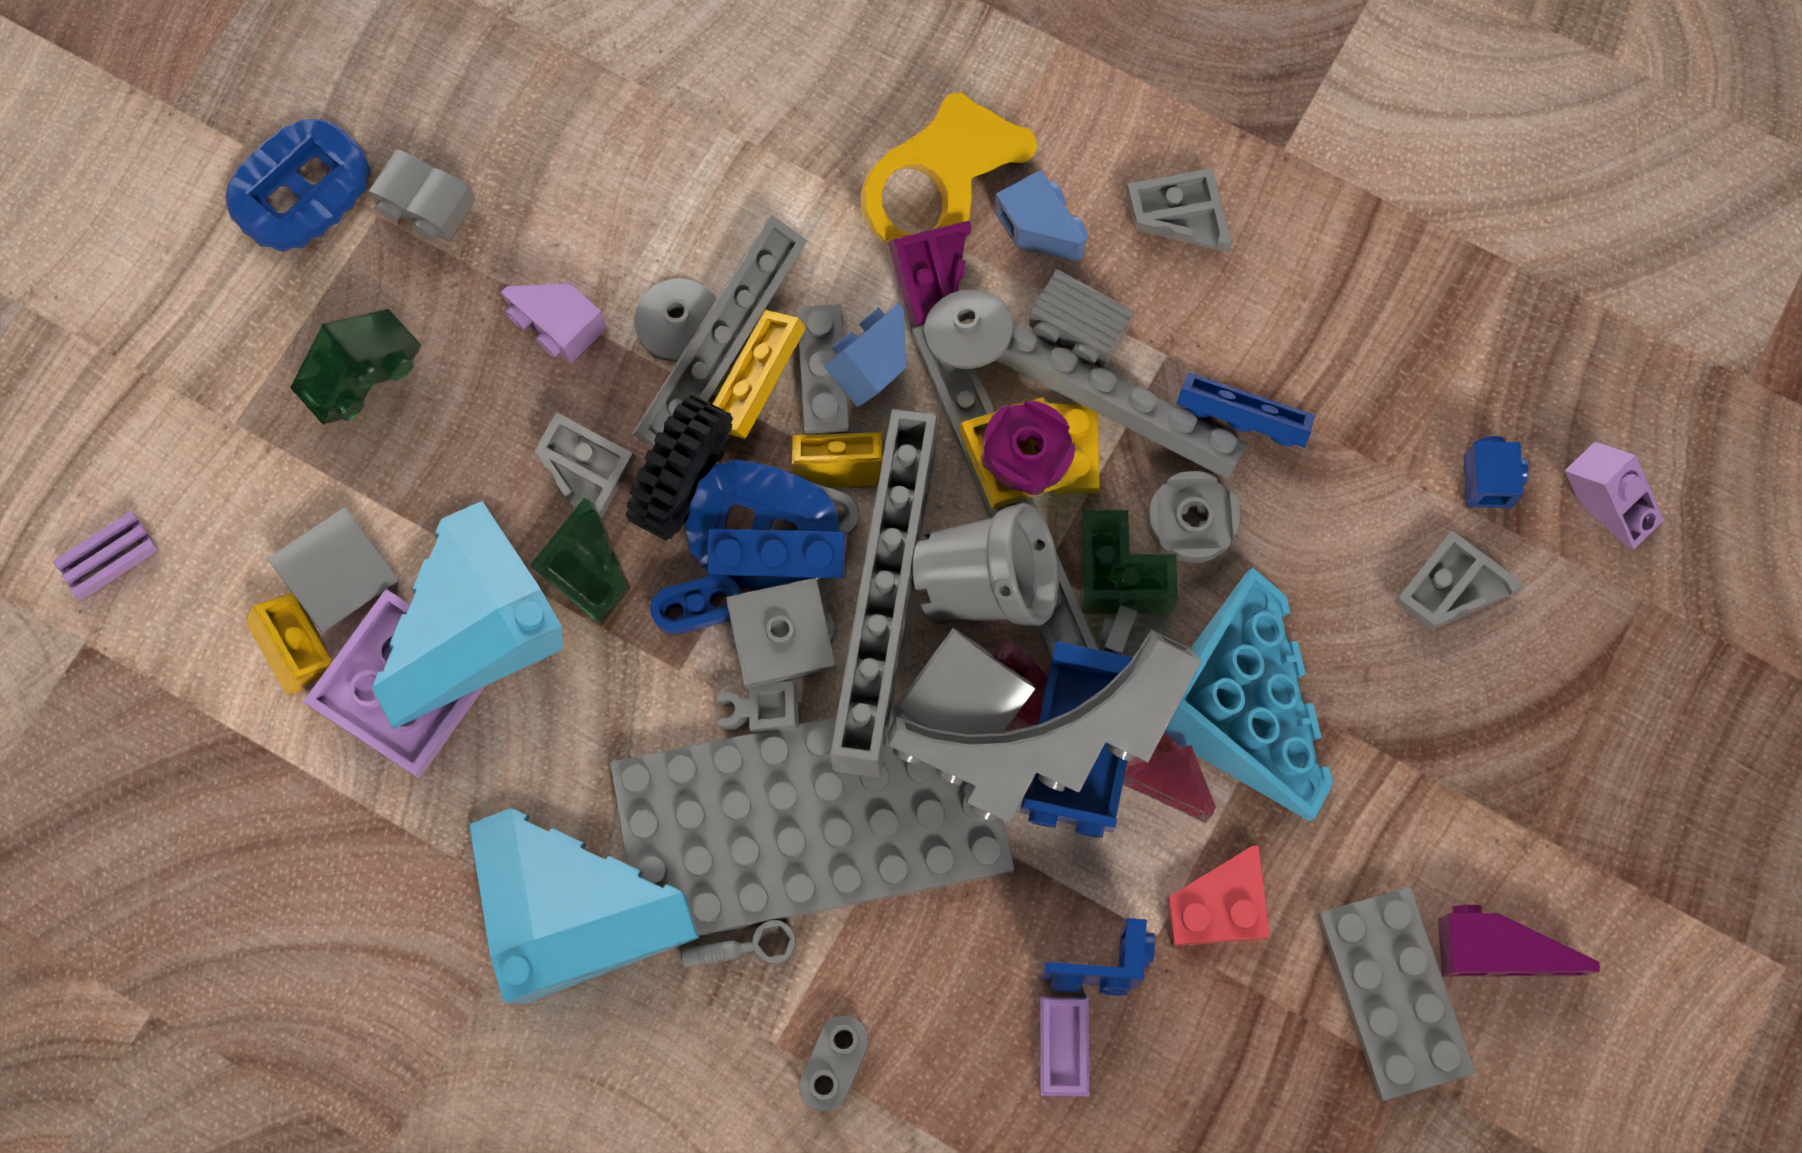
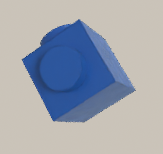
(1494, 473)

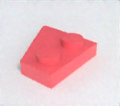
(1222, 904)

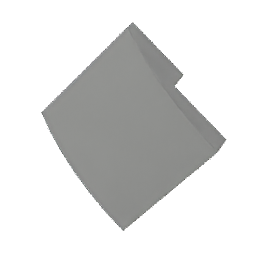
(333, 569)
(965, 690)

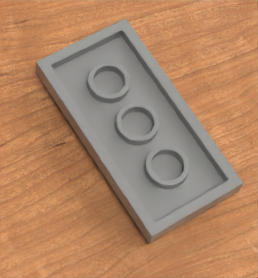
(1395, 994)

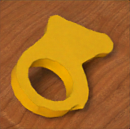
(952, 151)

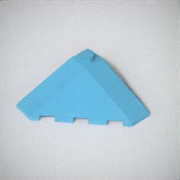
(468, 622)
(1247, 701)
(563, 911)

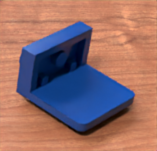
(1135, 953)

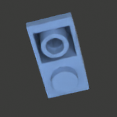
(1038, 219)
(872, 358)

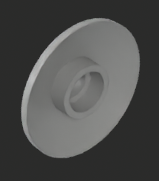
(666, 335)
(972, 343)

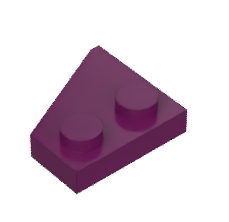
(929, 267)

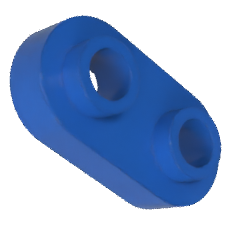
(695, 600)

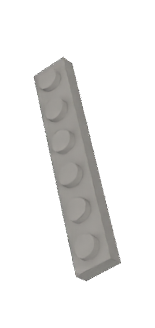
(725, 324)
(1123, 402)

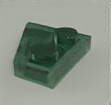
(584, 563)

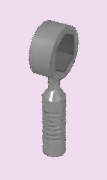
(732, 949)

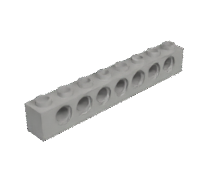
(884, 595)

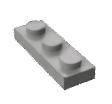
(822, 398)

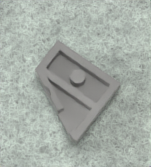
(1181, 209)
(583, 462)
(1455, 583)

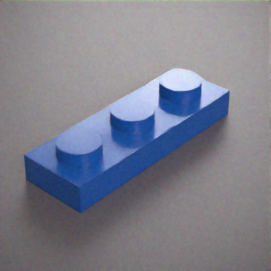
(1245, 410)
(777, 553)

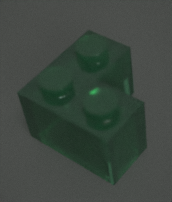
(350, 359)
(1115, 576)

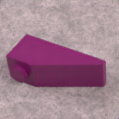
(1499, 947)

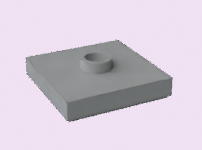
(780, 633)

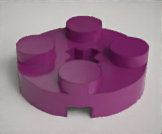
(1022, 471)

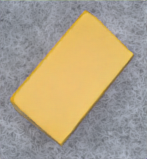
(838, 459)
(288, 642)

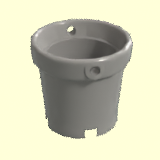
(990, 569)

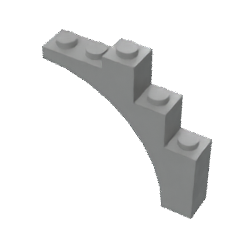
(1001, 766)

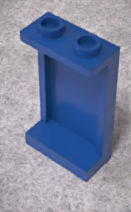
(1073, 678)

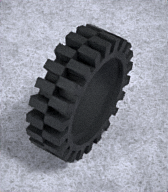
(678, 461)

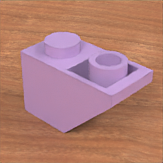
(558, 315)
(1615, 492)

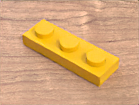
(758, 369)

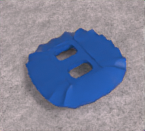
(278, 165)
(766, 491)

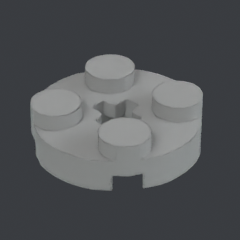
(1211, 499)

